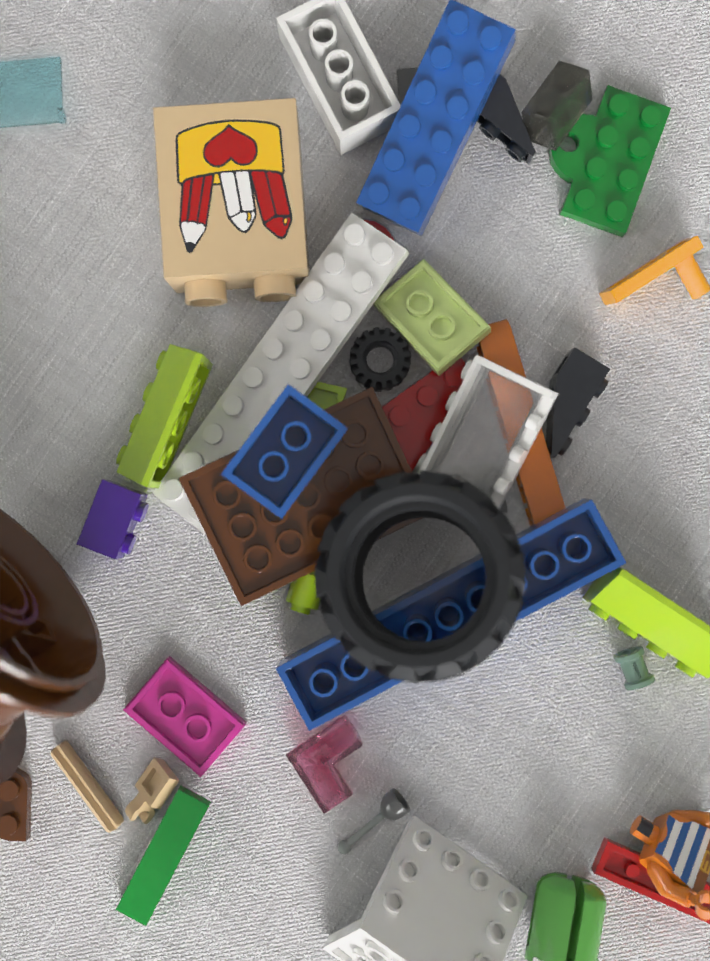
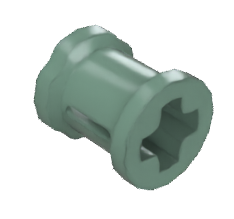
(631, 661)

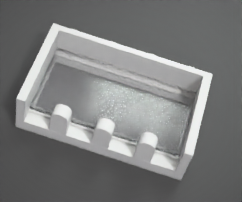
(488, 428)

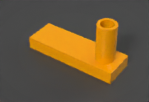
(677, 256)

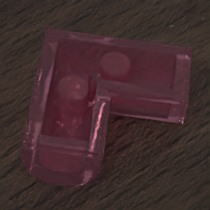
(317, 758)

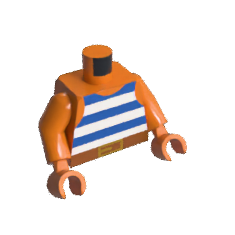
(677, 856)

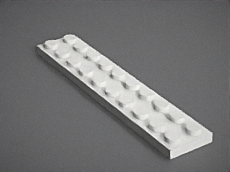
(293, 349)

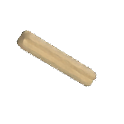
(87, 786)

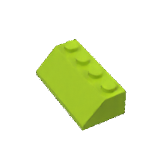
(164, 416)
(653, 618)

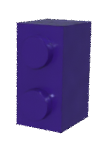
(113, 520)

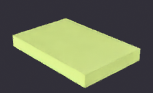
(431, 317)

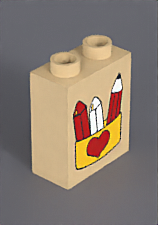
(231, 199)

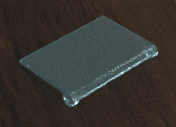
(31, 92)

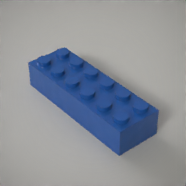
(437, 116)

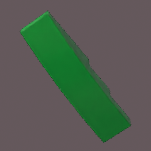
(163, 855)

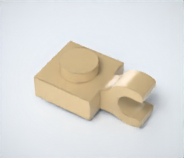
(154, 789)

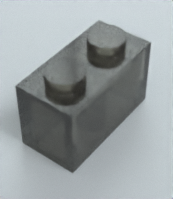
(557, 105)

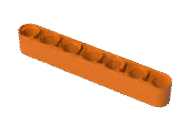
(537, 476)

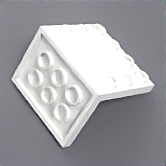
(432, 907)

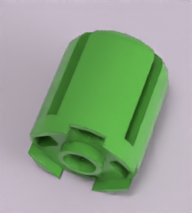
(566, 919)

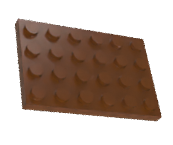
(269, 552)

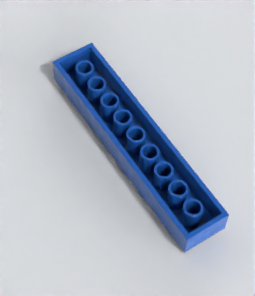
(558, 559)

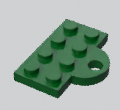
(610, 159)

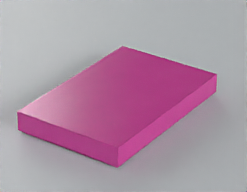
(185, 716)

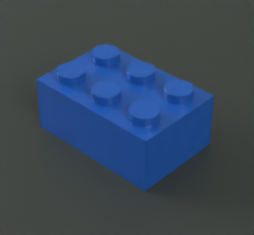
(284, 451)

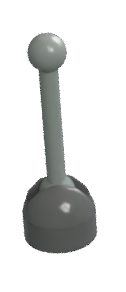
(392, 807)

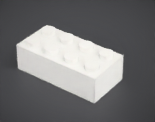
(338, 71)

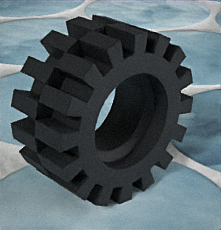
(385, 339)

